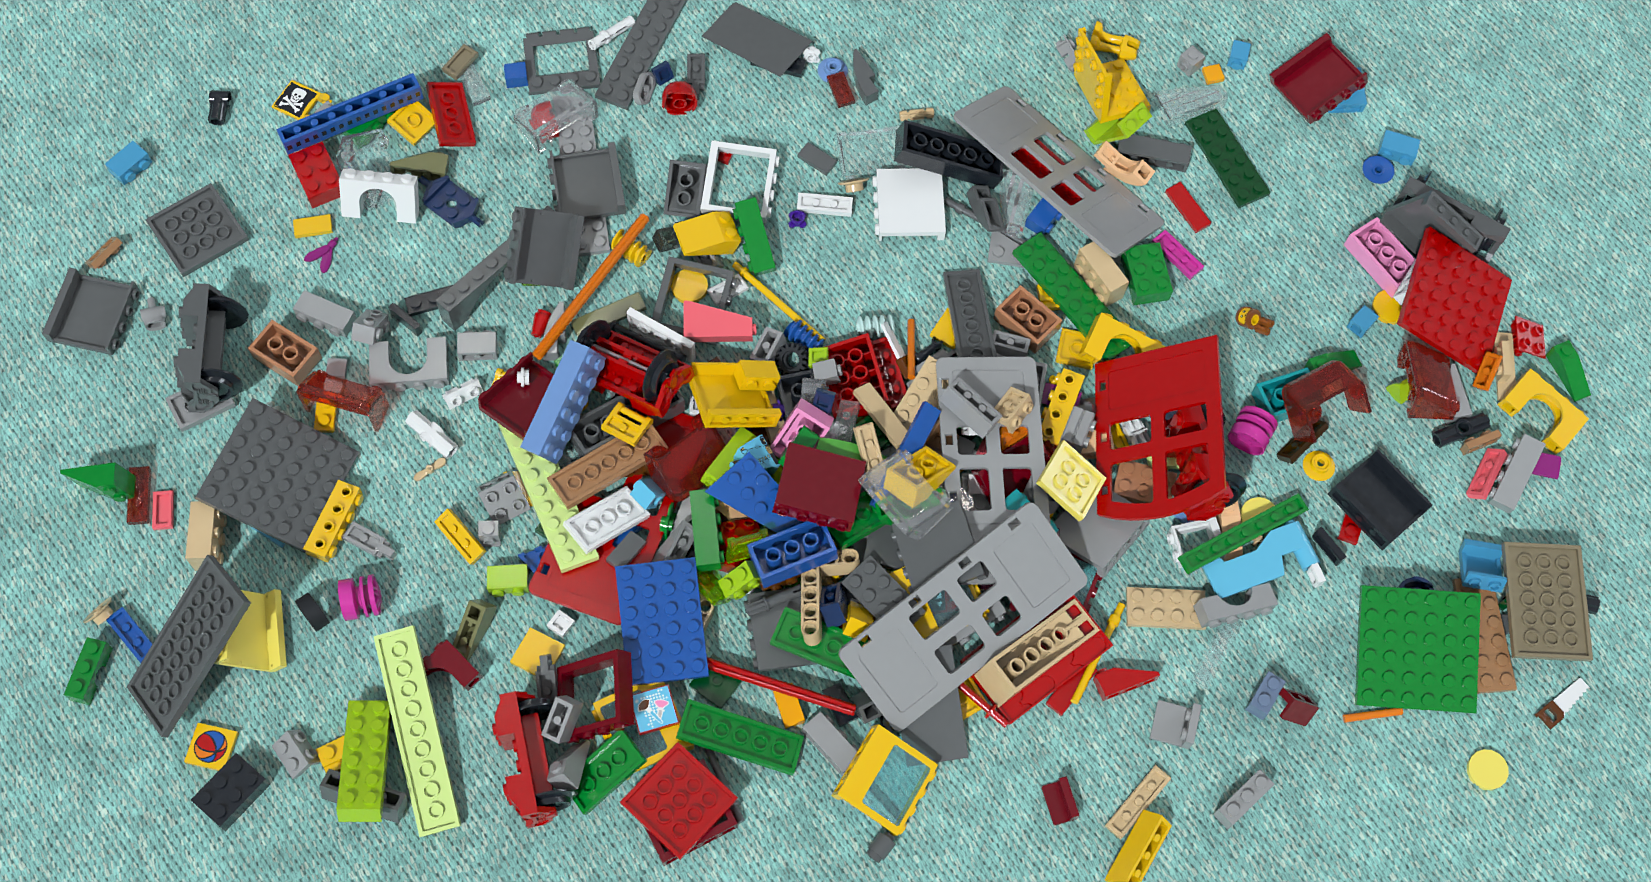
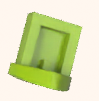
(1399, 391)

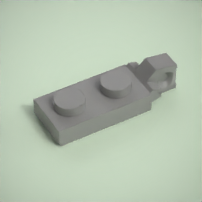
(368, 541)

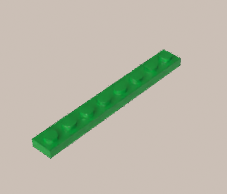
(1242, 534)

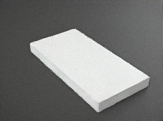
(659, 333)
(605, 520)

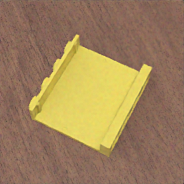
(259, 637)

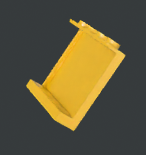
(723, 403)

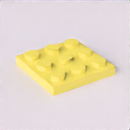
(1071, 480)

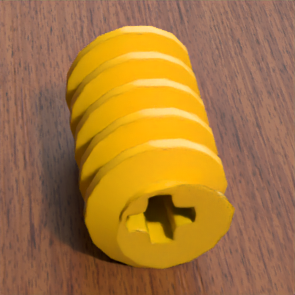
(634, 252)

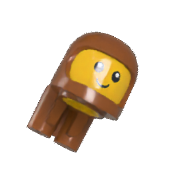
(1251, 319)

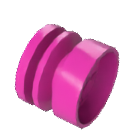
(1252, 430)
(364, 597)

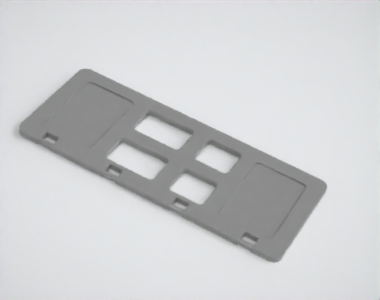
(1106, 216)
(991, 380)
(901, 667)

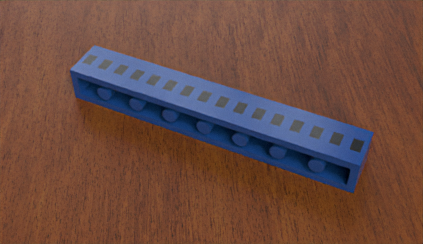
(350, 113)

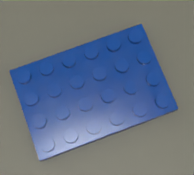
(662, 620)

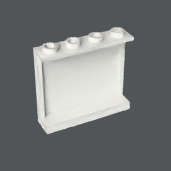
(909, 203)

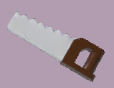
(902, 358)
(1562, 703)

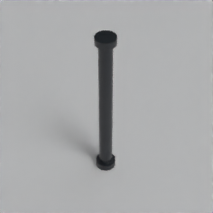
(615, 326)

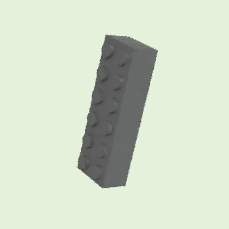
(588, 433)

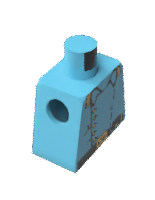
(761, 452)

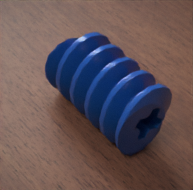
(799, 335)

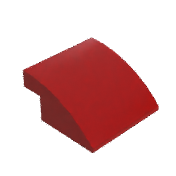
(863, 363)

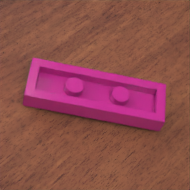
(1178, 255)

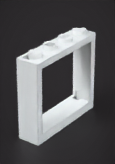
(717, 147)

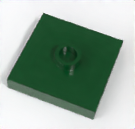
(716, 687)

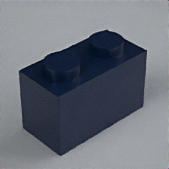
(834, 605)

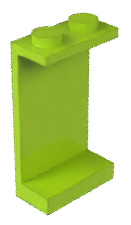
(1118, 129)

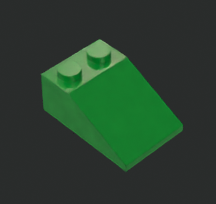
(105, 479)

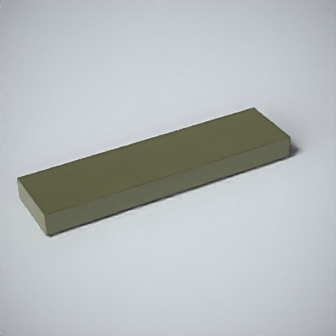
(613, 311)

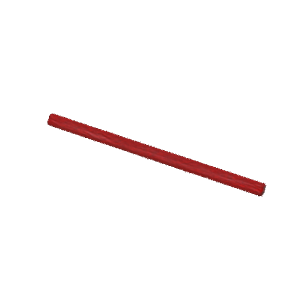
(781, 687)

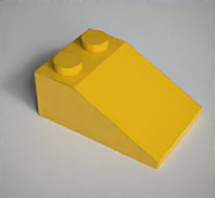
(708, 234)
(932, 466)

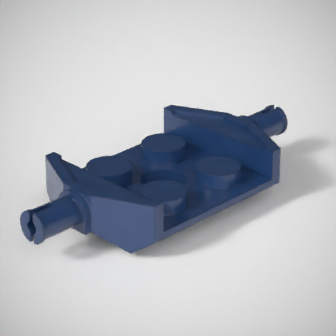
(441, 192)

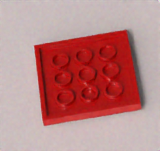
(678, 801)

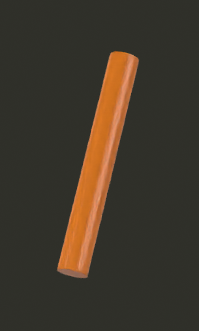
(1372, 714)

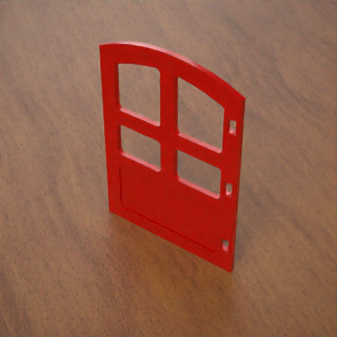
(1153, 386)

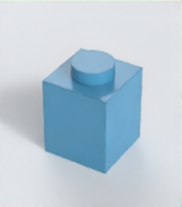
(1238, 55)
(1362, 321)

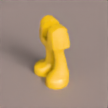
(1127, 45)

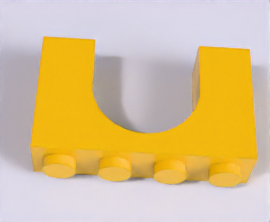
(1106, 328)
(1567, 418)

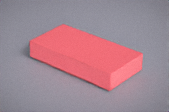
(163, 510)

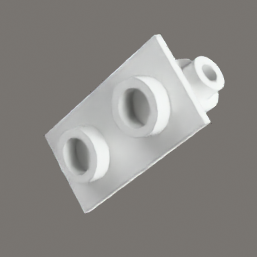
(467, 391)

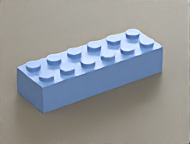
(563, 402)

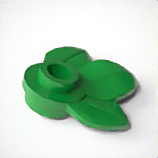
(667, 522)

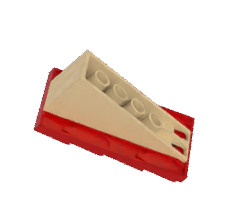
(1041, 659)

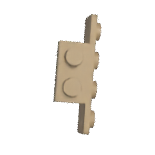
(1506, 371)

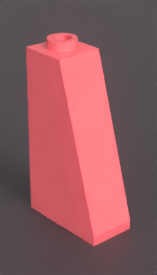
(716, 325)

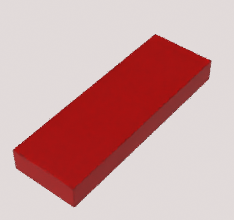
(1188, 207)
(1062, 696)

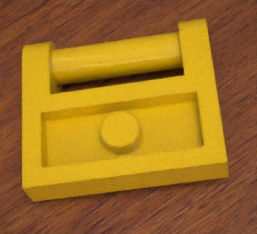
(624, 428)

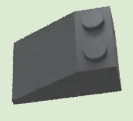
(685, 188)

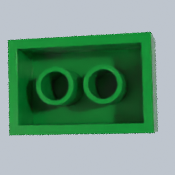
(1147, 274)

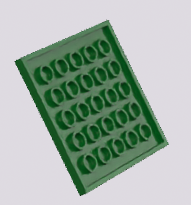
(1418, 649)

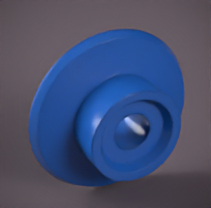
(1382, 166)

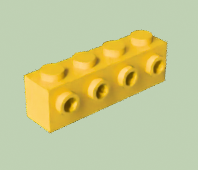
(1061, 405)
(333, 521)
(1139, 848)

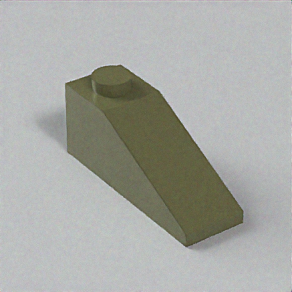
(429, 164)
(473, 626)

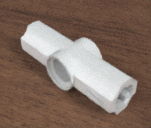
(432, 434)

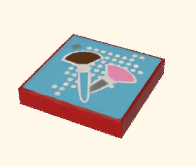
(654, 710)

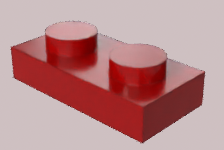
(1349, 531)

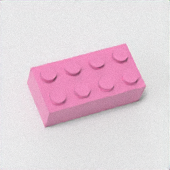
(1380, 255)

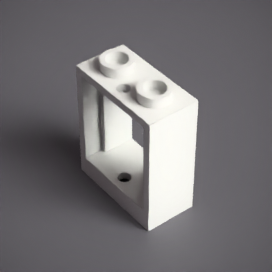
(1211, 526)

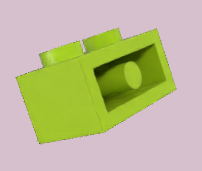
(739, 581)

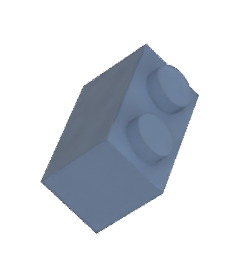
(1265, 695)

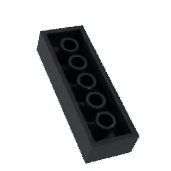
(947, 154)

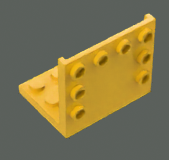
(1108, 85)

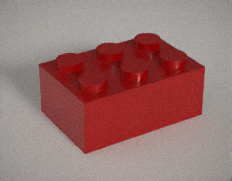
(316, 174)

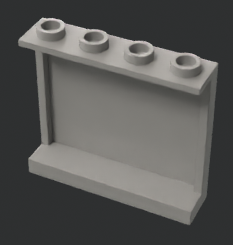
(1098, 538)

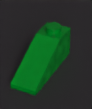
(1349, 358)
(1569, 369)

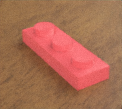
(1486, 473)

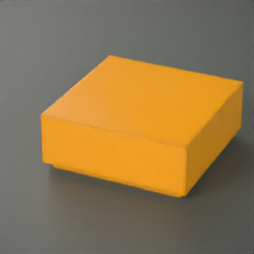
(1213, 74)

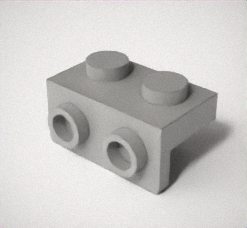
(295, 752)

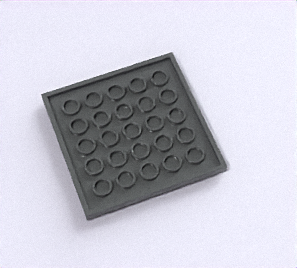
(276, 474)

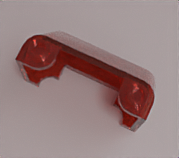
(1429, 382)
(684, 464)

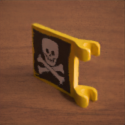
(298, 100)

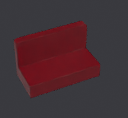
(1299, 707)
(1060, 801)

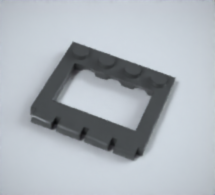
(545, 83)

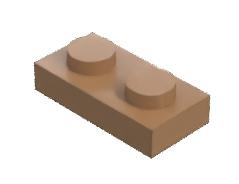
(99, 258)
(1485, 439)

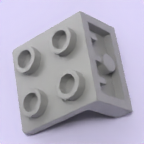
(503, 498)
(1175, 724)

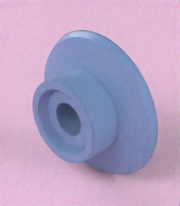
(825, 66)

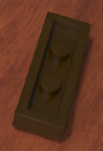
(1295, 448)

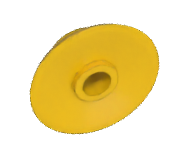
(1317, 472)

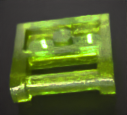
(737, 547)
(710, 588)

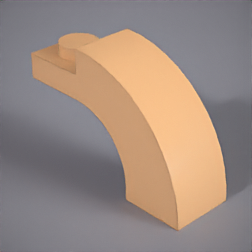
(1126, 170)

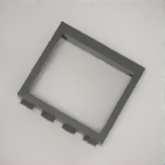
(667, 280)

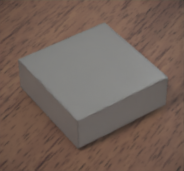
(337, 367)

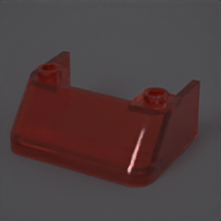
(1306, 393)
(344, 395)

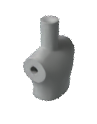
(153, 316)

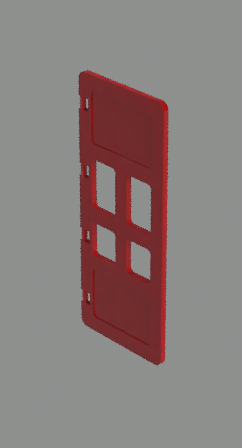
(594, 585)

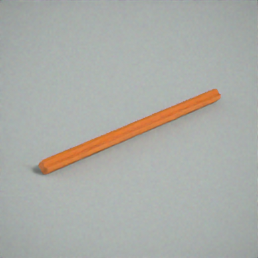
(590, 286)

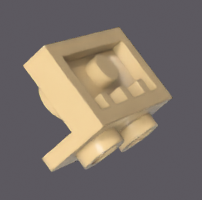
(1014, 407)

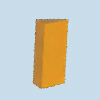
(789, 710)

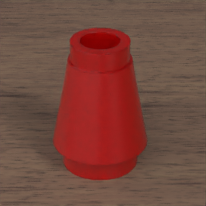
(540, 322)

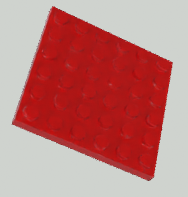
(1454, 300)

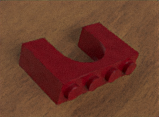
(450, 660)

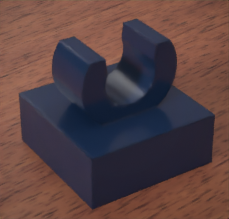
(662, 73)

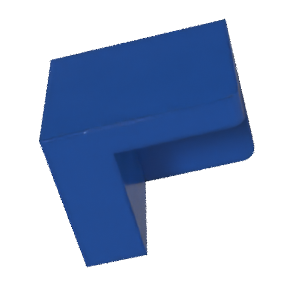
(515, 74)

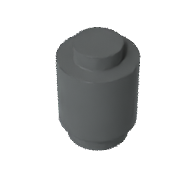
(881, 846)

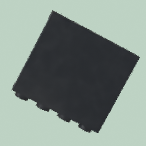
(1380, 499)

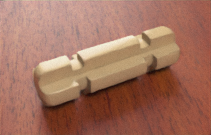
(916, 114)

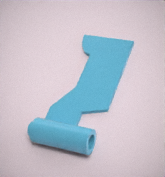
(1262, 564)

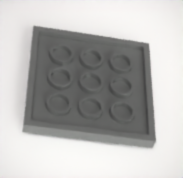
(197, 229)

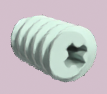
(873, 326)

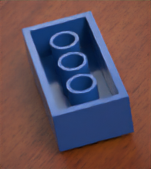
(792, 552)

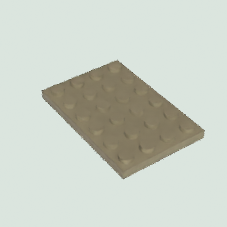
(1546, 601)

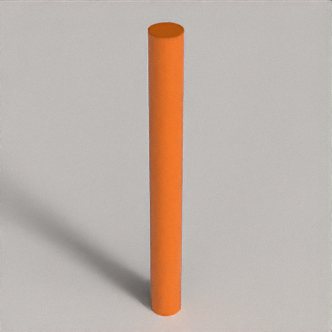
(911, 348)

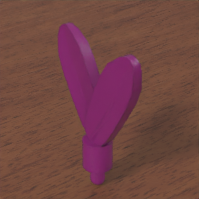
(325, 252)

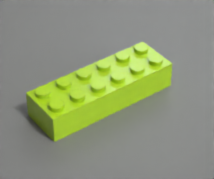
(364, 761)

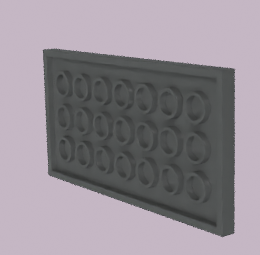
(188, 645)

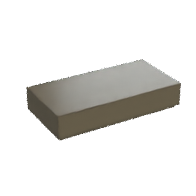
(460, 62)

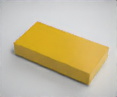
(312, 226)

